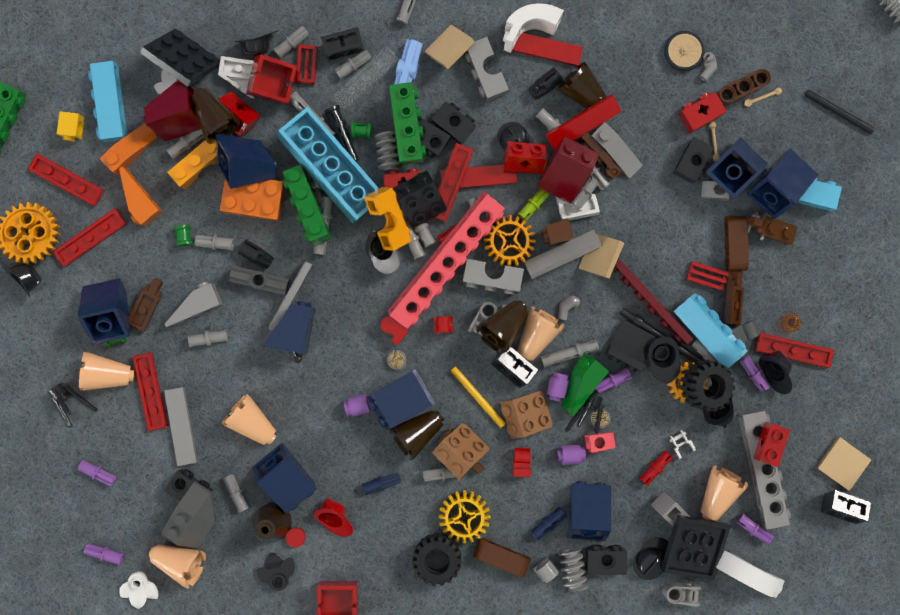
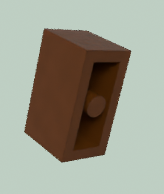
(557, 233)

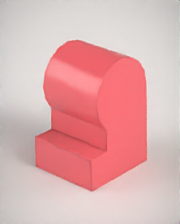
(599, 441)

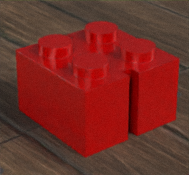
(270, 78)
(337, 598)

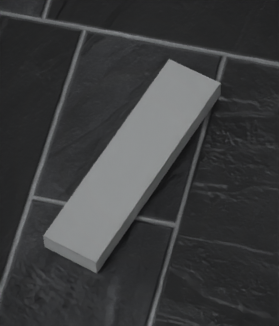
(563, 254)
(290, 294)
(180, 426)

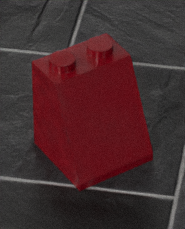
(172, 112)
(567, 169)

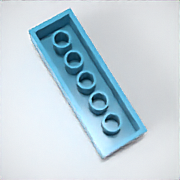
(327, 163)

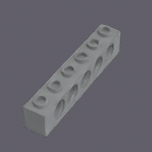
(781, 515)

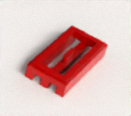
(314, 63)
(691, 271)

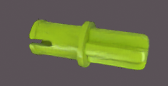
(533, 205)

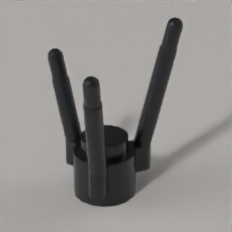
(60, 395)
(593, 403)

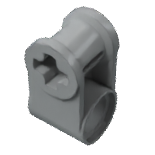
(480, 317)
(686, 593)

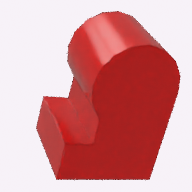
(443, 325)
(392, 326)
(521, 462)

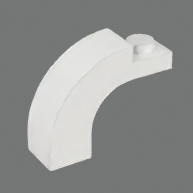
(532, 16)
(750, 574)

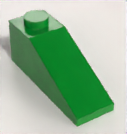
(583, 381)

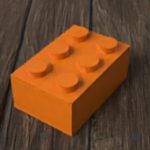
(255, 200)

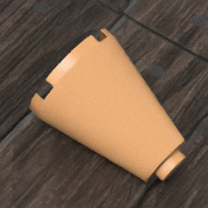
(537, 333)
(103, 373)
(250, 421)
(721, 492)
(178, 563)

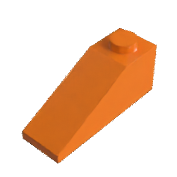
(128, 148)
(139, 202)

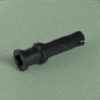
(338, 125)

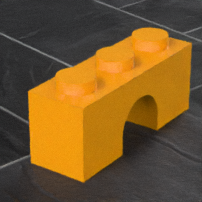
(188, 168)
(395, 232)

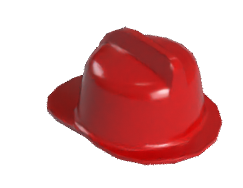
(333, 518)

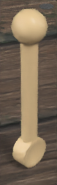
(748, 102)
(712, 125)

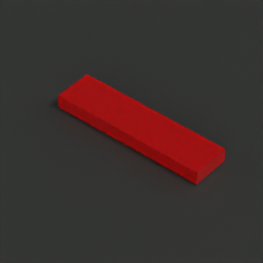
(548, 49)
(585, 121)
(486, 176)
(453, 177)
(66, 179)
(89, 237)
(794, 350)
(150, 391)

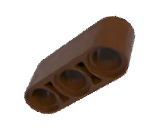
(749, 81)
(736, 243)
(502, 557)

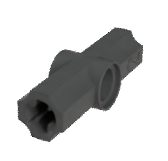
(247, 277)

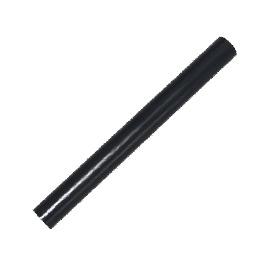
(839, 111)

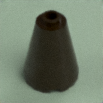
(582, 87)
(213, 115)
(503, 326)
(417, 432)
(271, 522)

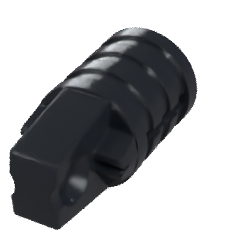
(545, 83)
(255, 254)

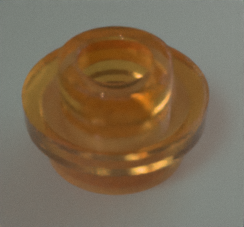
(797, 322)

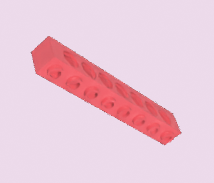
(446, 249)

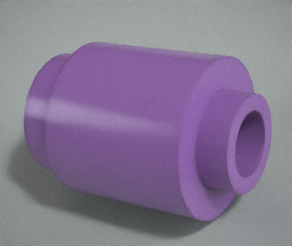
(557, 386)
(357, 405)
(571, 454)

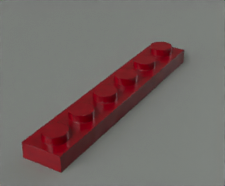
(654, 305)

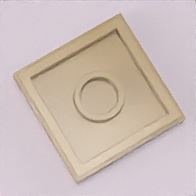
(449, 46)
(603, 259)
(843, 463)

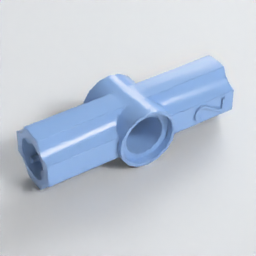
(408, 64)

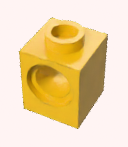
(70, 126)

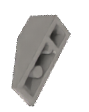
(617, 150)
(197, 303)
(668, 508)

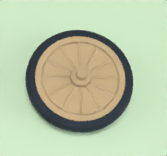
(684, 50)

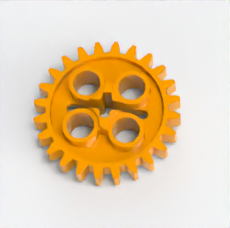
(38, 245)

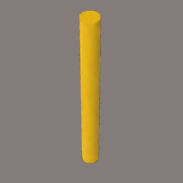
(478, 397)

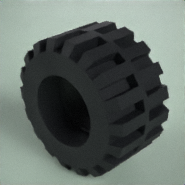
(720, 390)
(431, 575)

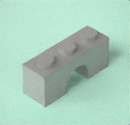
(490, 85)
(509, 281)

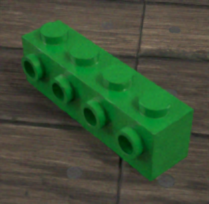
(10, 102)
(406, 123)
(307, 205)

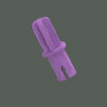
(754, 373)
(613, 380)
(97, 473)
(754, 529)
(104, 554)

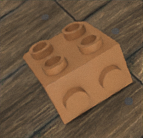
(526, 415)
(460, 450)

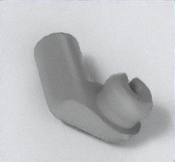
(710, 66)
(567, 304)

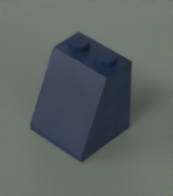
(244, 160)
(737, 168)
(782, 184)
(104, 311)
(293, 329)
(400, 400)
(283, 478)
(589, 511)

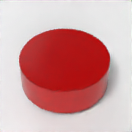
(295, 537)

